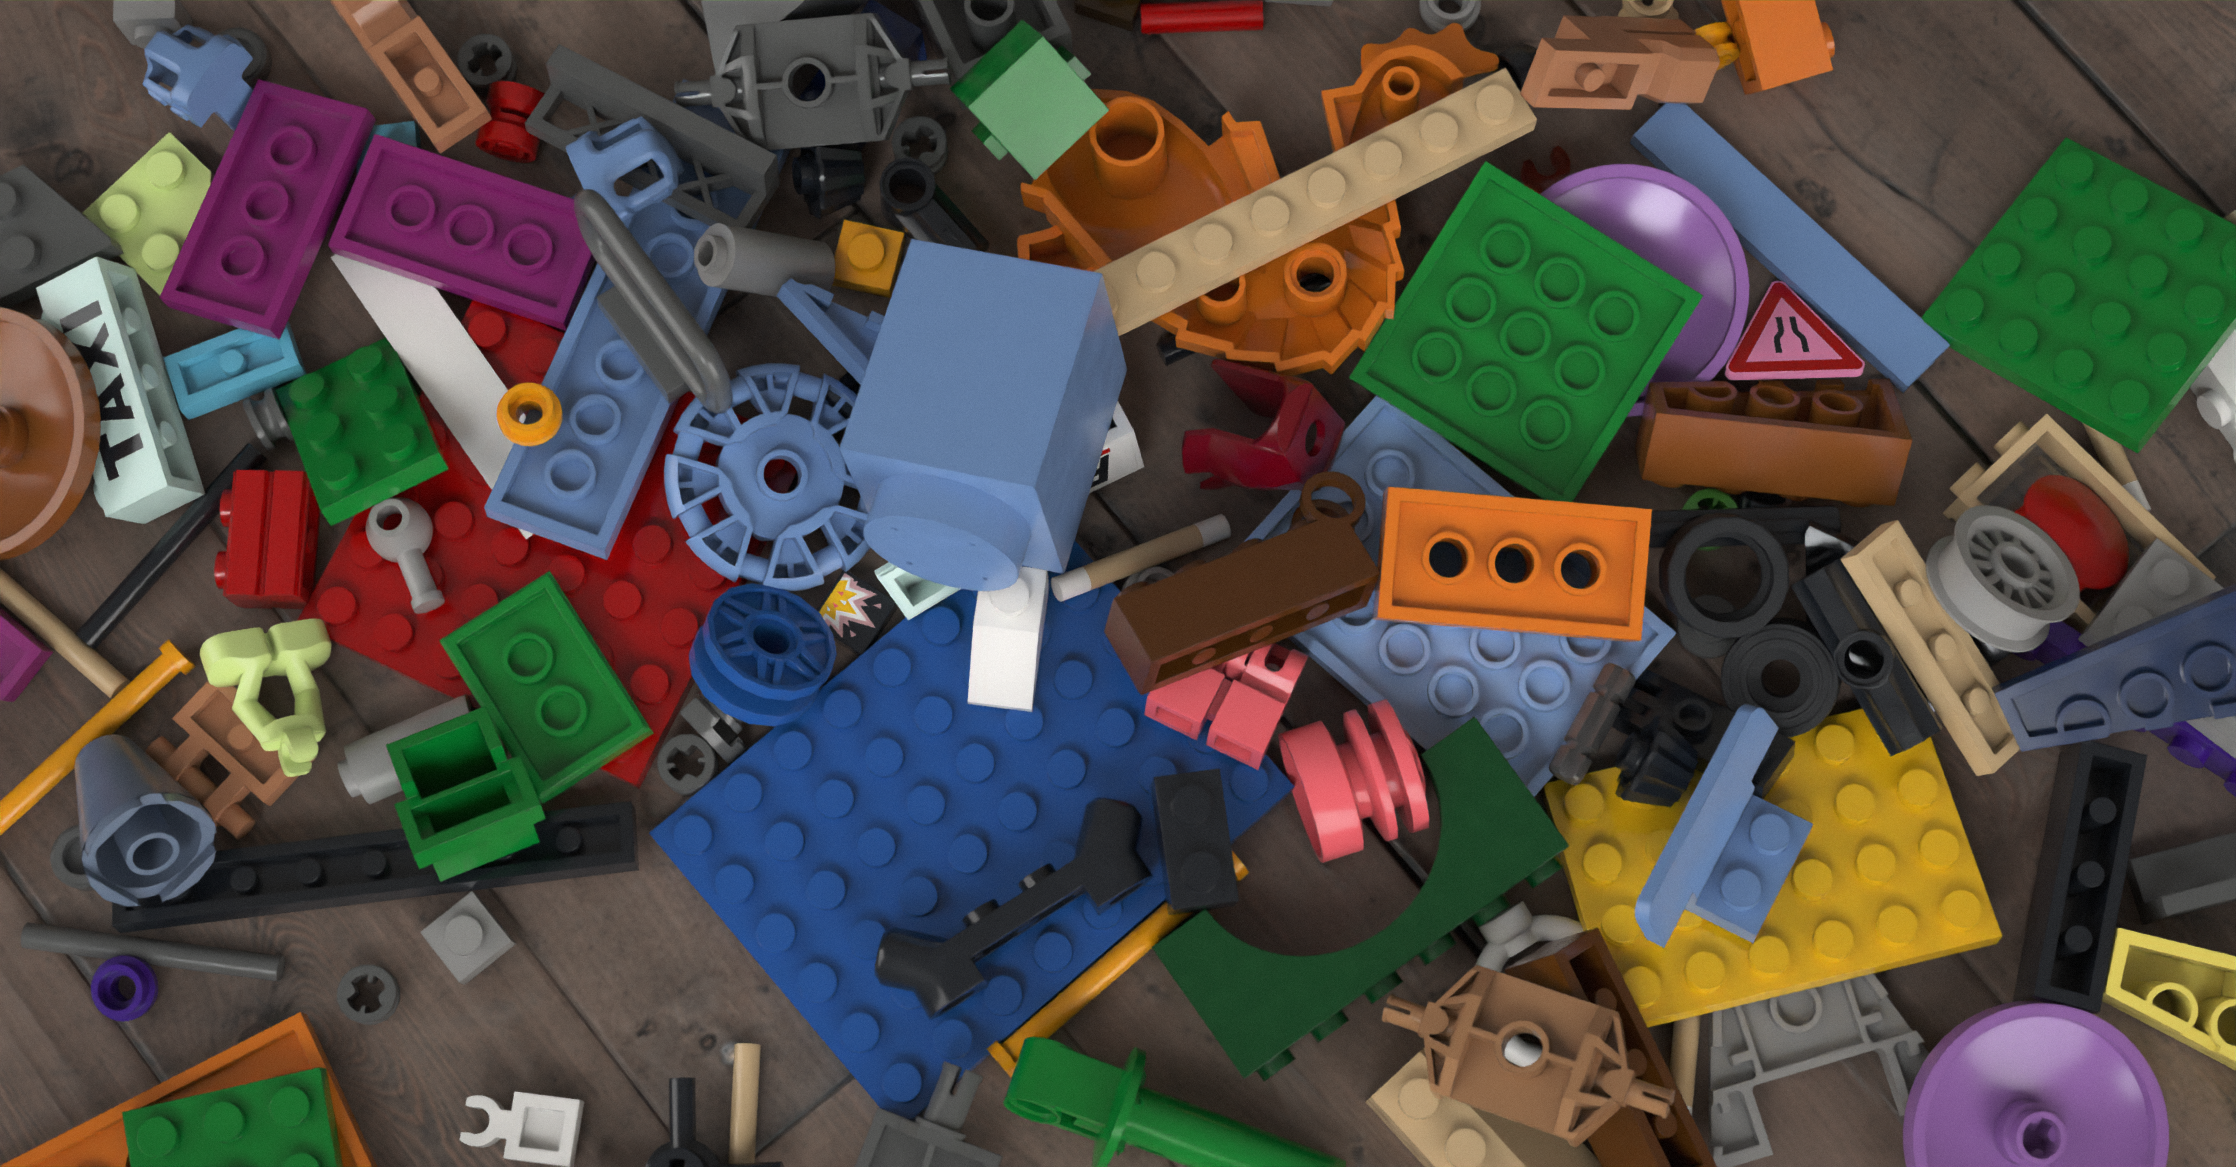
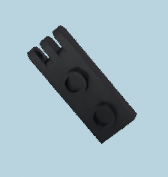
(1698, 721)

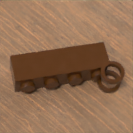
(1248, 596)

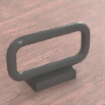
(649, 312)

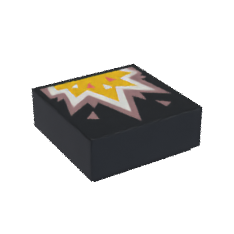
(856, 612)

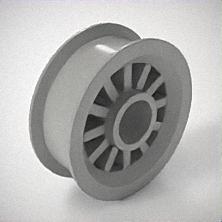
(2002, 578)

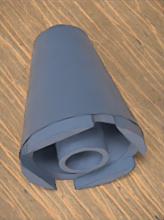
(138, 824)

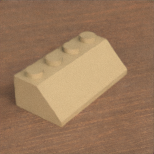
(1461, 1135)

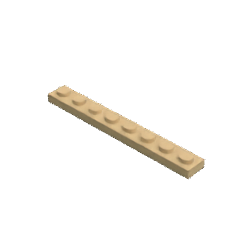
(1315, 200)

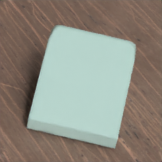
(911, 592)

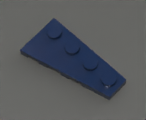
(2137, 679)

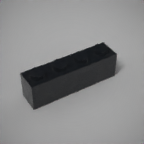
(2080, 876)

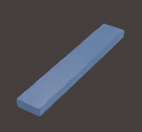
(1793, 245)

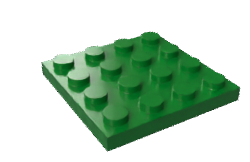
(2096, 294)
(1525, 336)

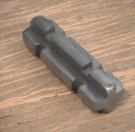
(1592, 724)

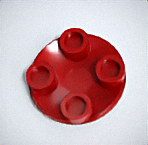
(2080, 527)

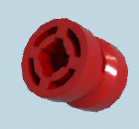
(506, 133)

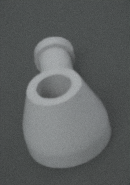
(406, 547)

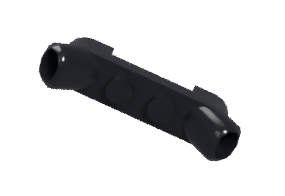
(945, 970)

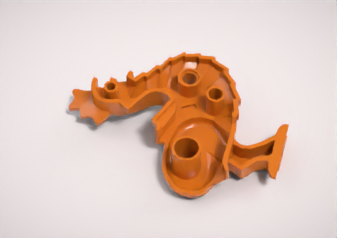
(1150, 175)

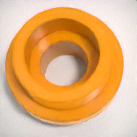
(524, 398)

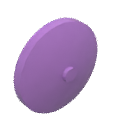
(1680, 234)
(2035, 1092)

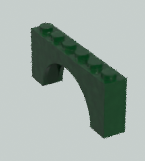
(1487, 845)

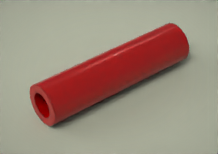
(1201, 16)

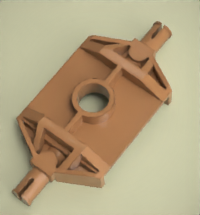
(1565, 1092)

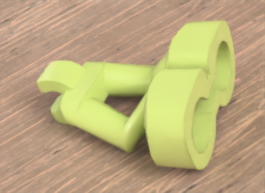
(285, 650)

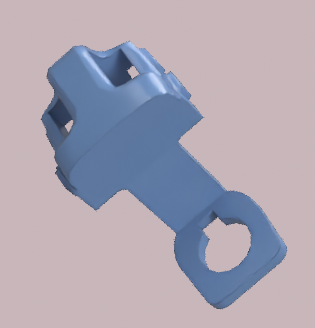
(201, 77)
(609, 156)

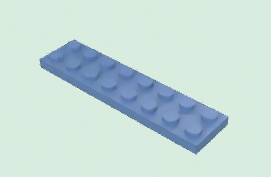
(613, 413)

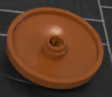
(45, 431)

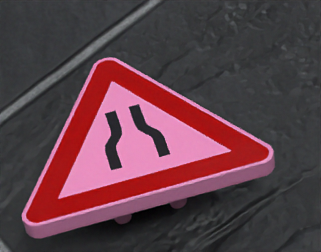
(1790, 343)

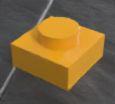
(868, 258)

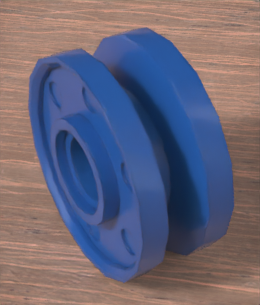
(762, 654)

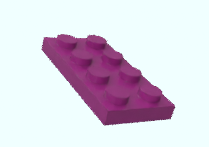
(268, 209)
(465, 232)

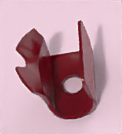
(1279, 455)

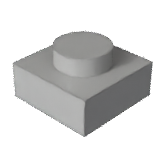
(143, 18)
(468, 938)

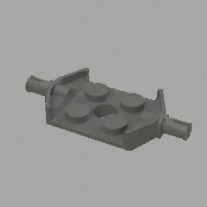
(862, 73)

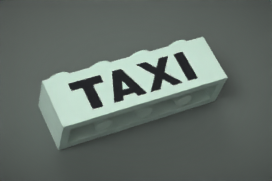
(143, 446)

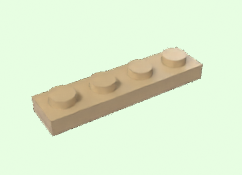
(1932, 646)

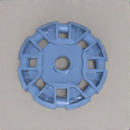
(742, 487)

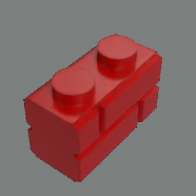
(269, 541)

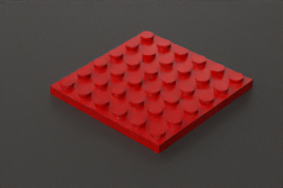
(635, 604)

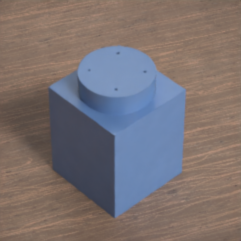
(983, 415)

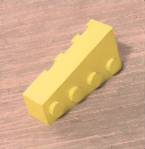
(2176, 991)

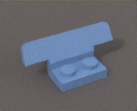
(1728, 844)

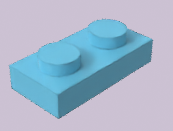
(231, 369)

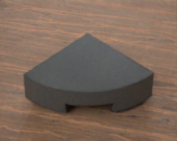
(713, 730)

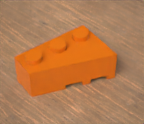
(1778, 41)

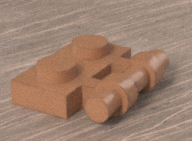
(219, 732)

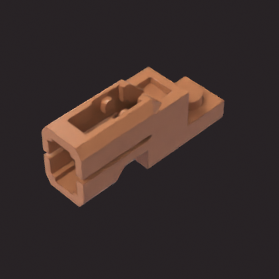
(1614, 59)
(415, 68)

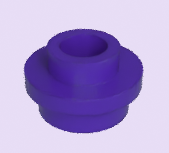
(106, 988)

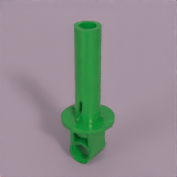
(1116, 1109)

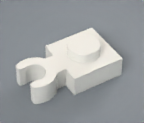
(535, 1129)

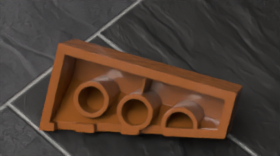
(1776, 439)

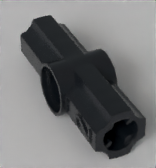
(1887, 695)

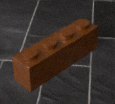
(1631, 1136)

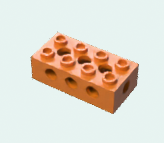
(1543, 532)

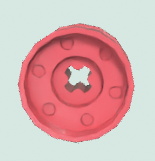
(1354, 780)

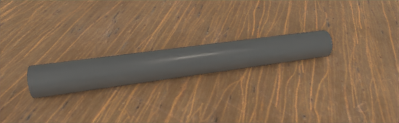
(153, 951)

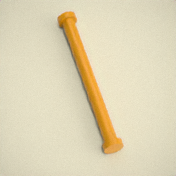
(103, 723)
(1094, 980)

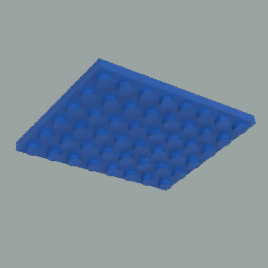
(921, 808)

